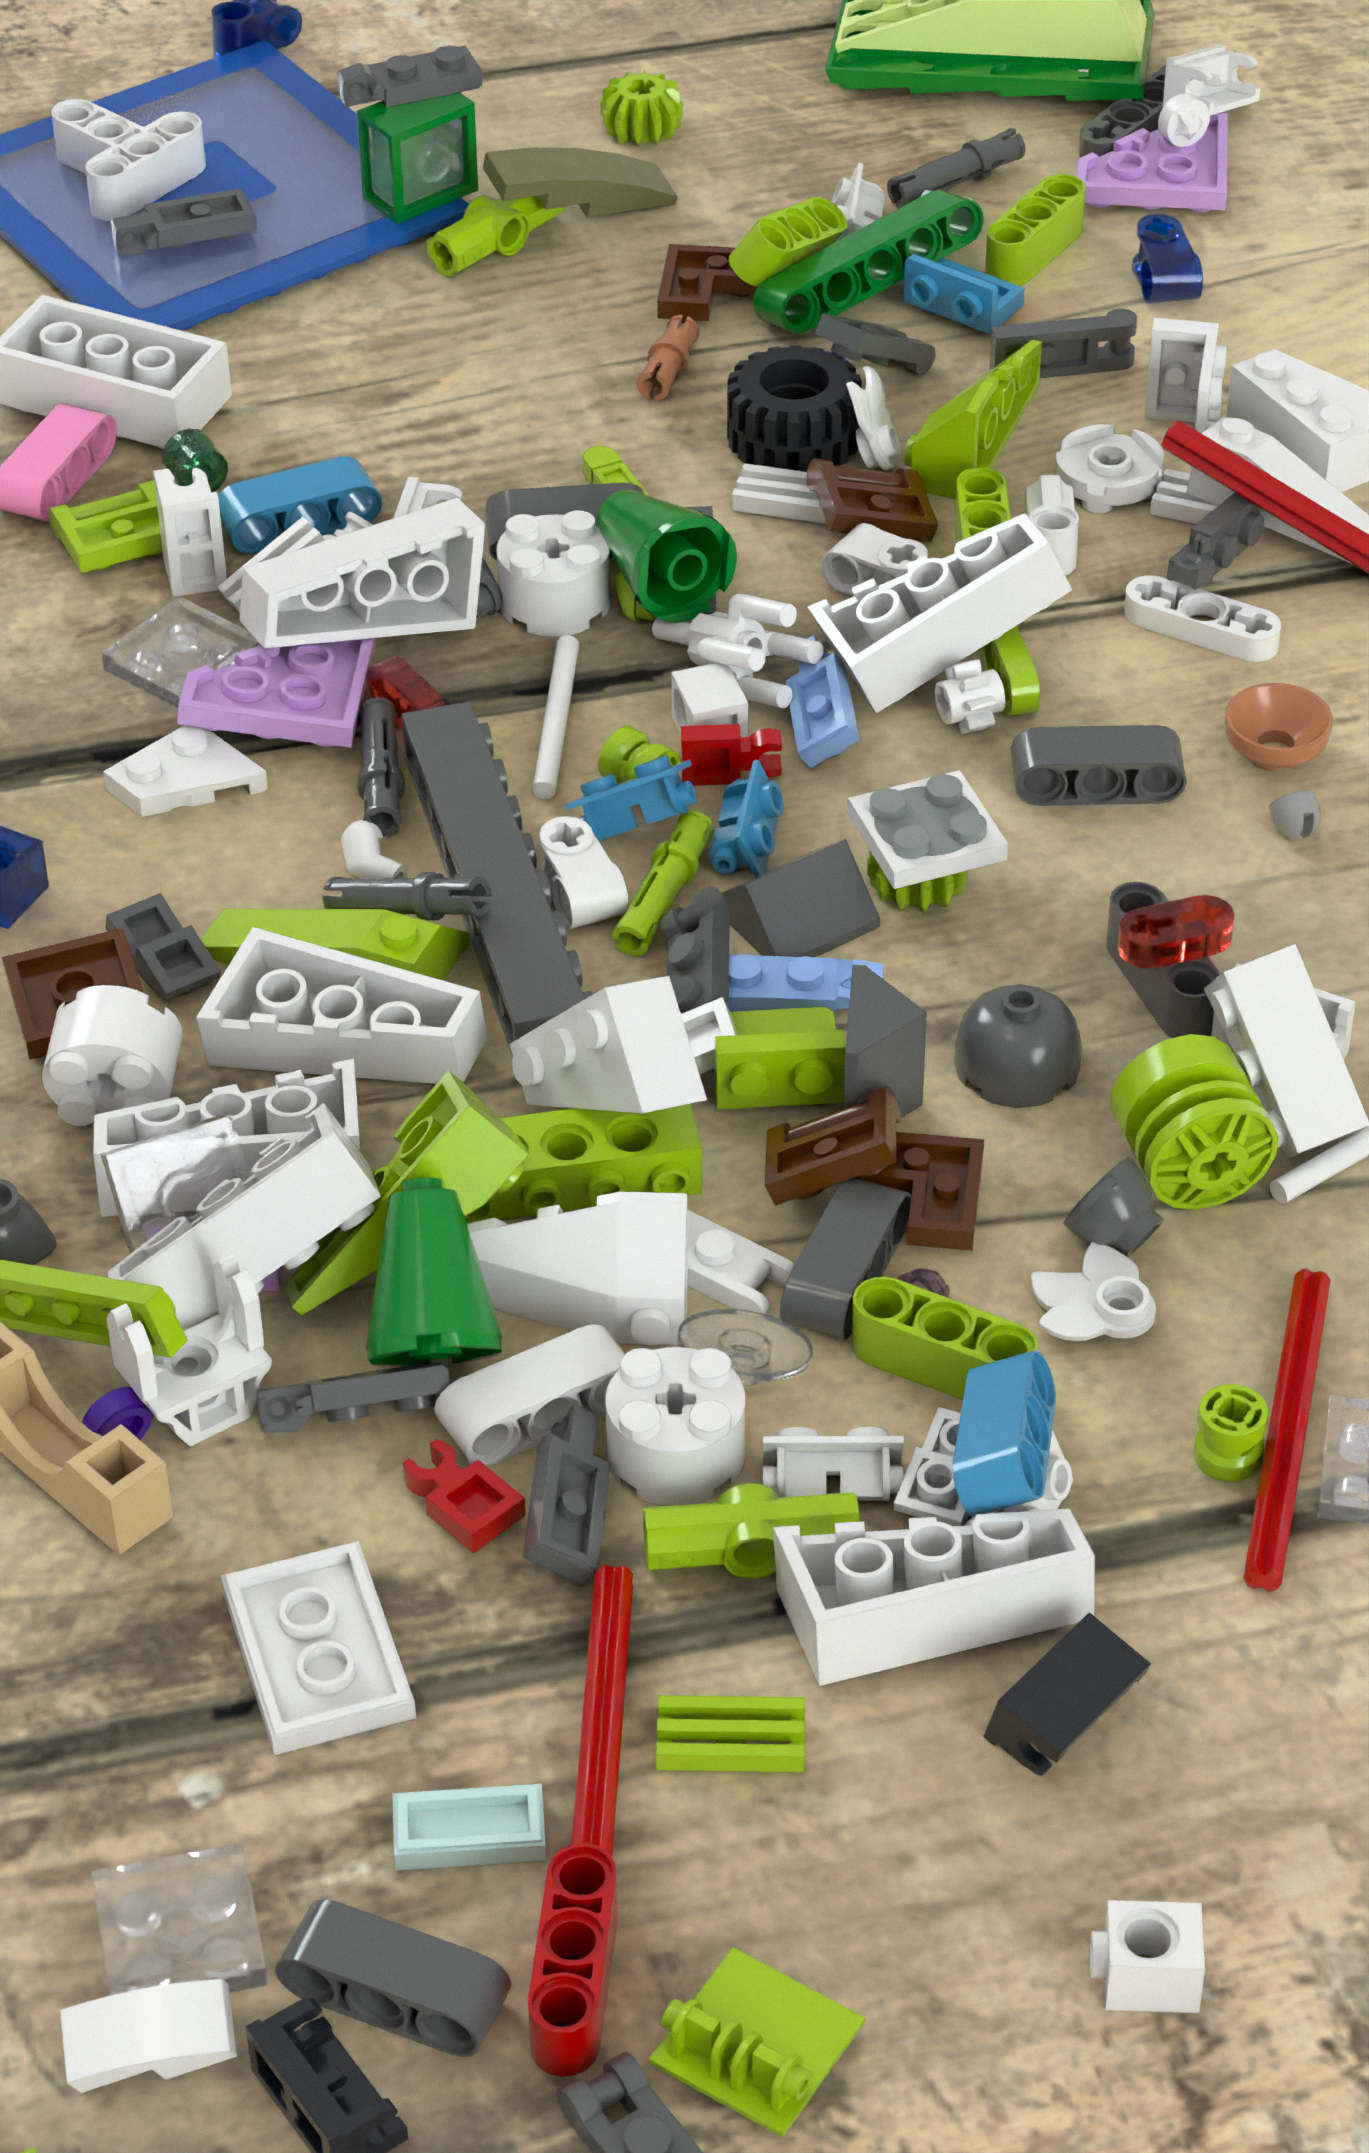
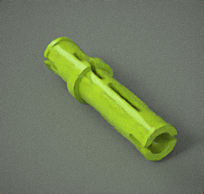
(672, 867)

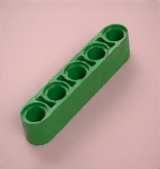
(867, 261)

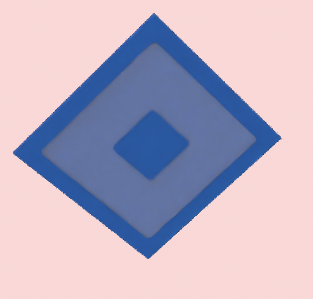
(262, 133)

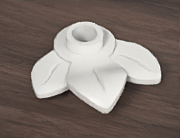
(876, 435)
(1097, 1301)

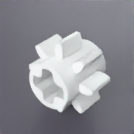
(970, 696)

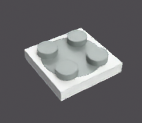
(927, 829)

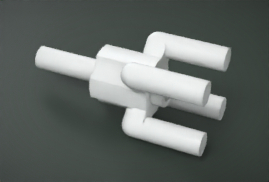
(742, 643)

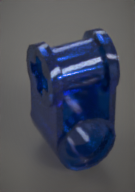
(251, 21)
(1166, 261)

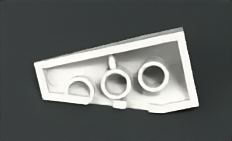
(593, 1265)

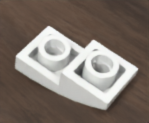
(929, 1479)
(148, 2029)

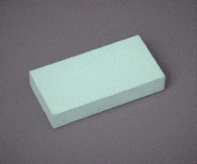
(468, 1827)

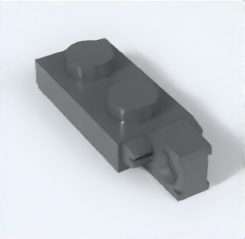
(410, 78)
(184, 221)
(1216, 542)
(348, 1395)
(568, 1499)

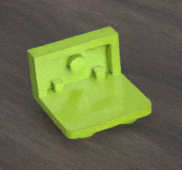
(780, 1059)

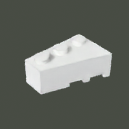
(612, 1053)

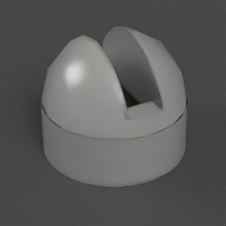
(1296, 814)

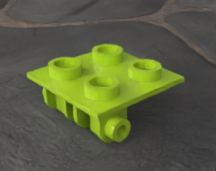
(755, 2041)

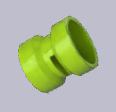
(628, 749)
(1231, 1432)

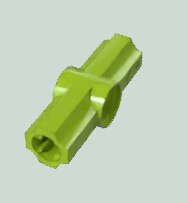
(487, 228)
(738, 1528)

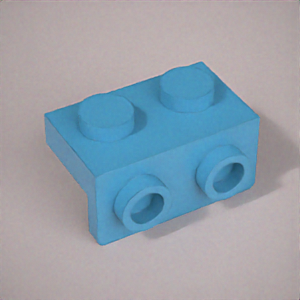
(960, 293)

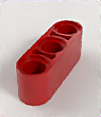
(573, 1988)

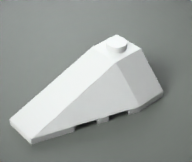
(1280, 463)

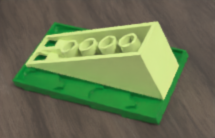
(995, 47)

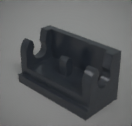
(1064, 1694)
(320, 2084)

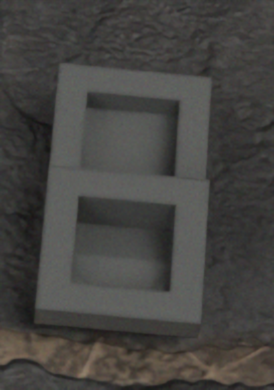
(162, 950)

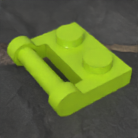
(109, 528)

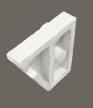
(181, 772)

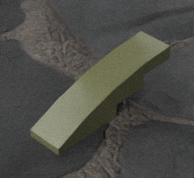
(576, 176)

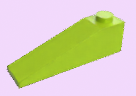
(975, 422)
(365, 933)

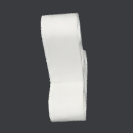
(124, 160)

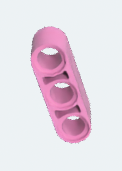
(55, 460)

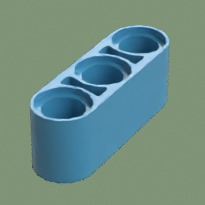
(321, 492)
(1004, 1433)

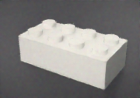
(115, 365)

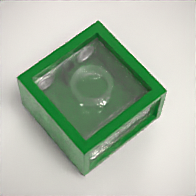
(417, 154)

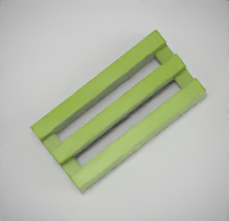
(730, 1723)

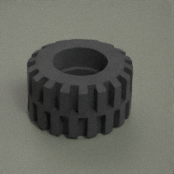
(792, 408)

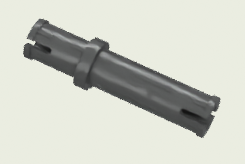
(971, 162)
(380, 780)
(427, 895)

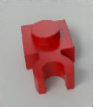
(721, 753)
(468, 1502)

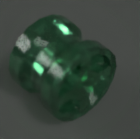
(193, 450)

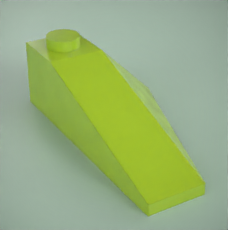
(444, 1138)

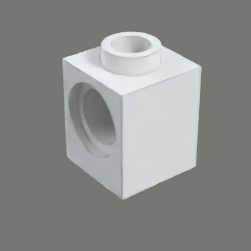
(708, 697)
(1158, 1929)

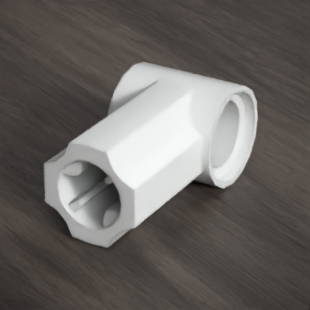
(1053, 512)

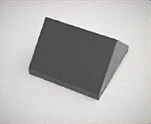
(804, 905)
(883, 1042)

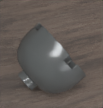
(1018, 1046)

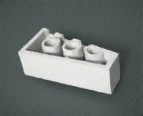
(941, 609)
(930, 1589)

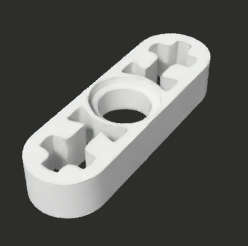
(1236, 631)

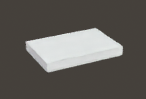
(317, 1648)

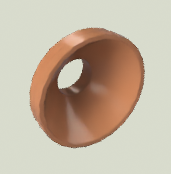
(1278, 715)

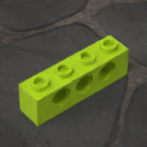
(596, 1154)

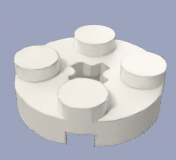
(1109, 466)

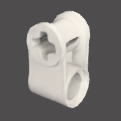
(868, 555)
(580, 873)

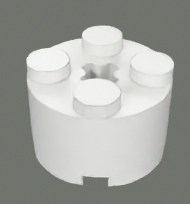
(553, 572)
(110, 1053)
(675, 1424)

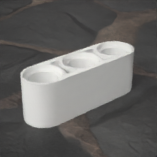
(522, 1397)

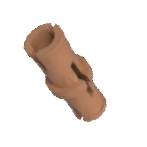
(668, 358)

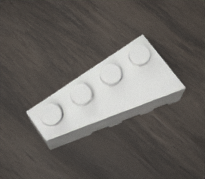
(372, 582)
(312, 1006)
(258, 1117)
(267, 1221)

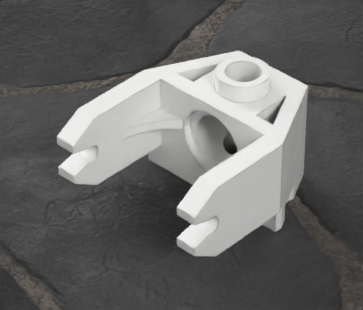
(216, 1364)

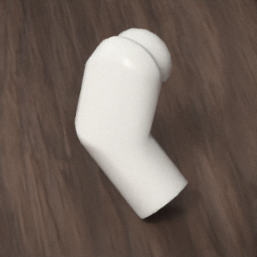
(363, 854)

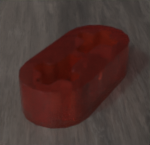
(402, 686)
(1176, 931)

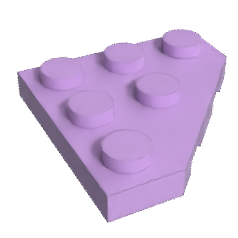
(1156, 173)
(283, 692)

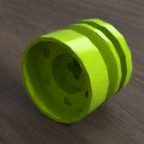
(1194, 1122)

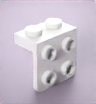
(1185, 372)

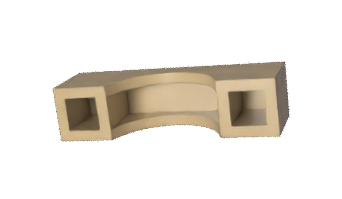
(103, 1481)

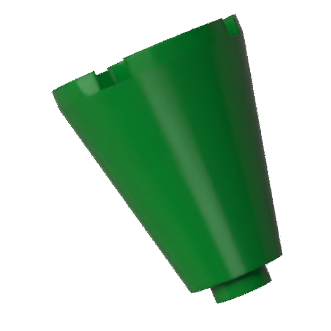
(667, 553)
(429, 1284)

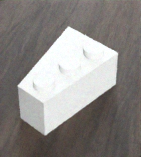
(1307, 412)
(1287, 1050)

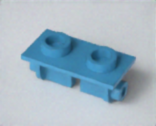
(656, 789)
(747, 823)

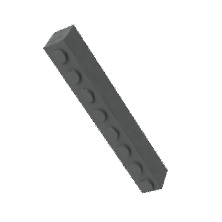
(479, 835)

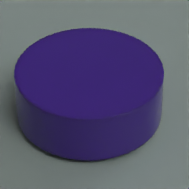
(118, 1408)

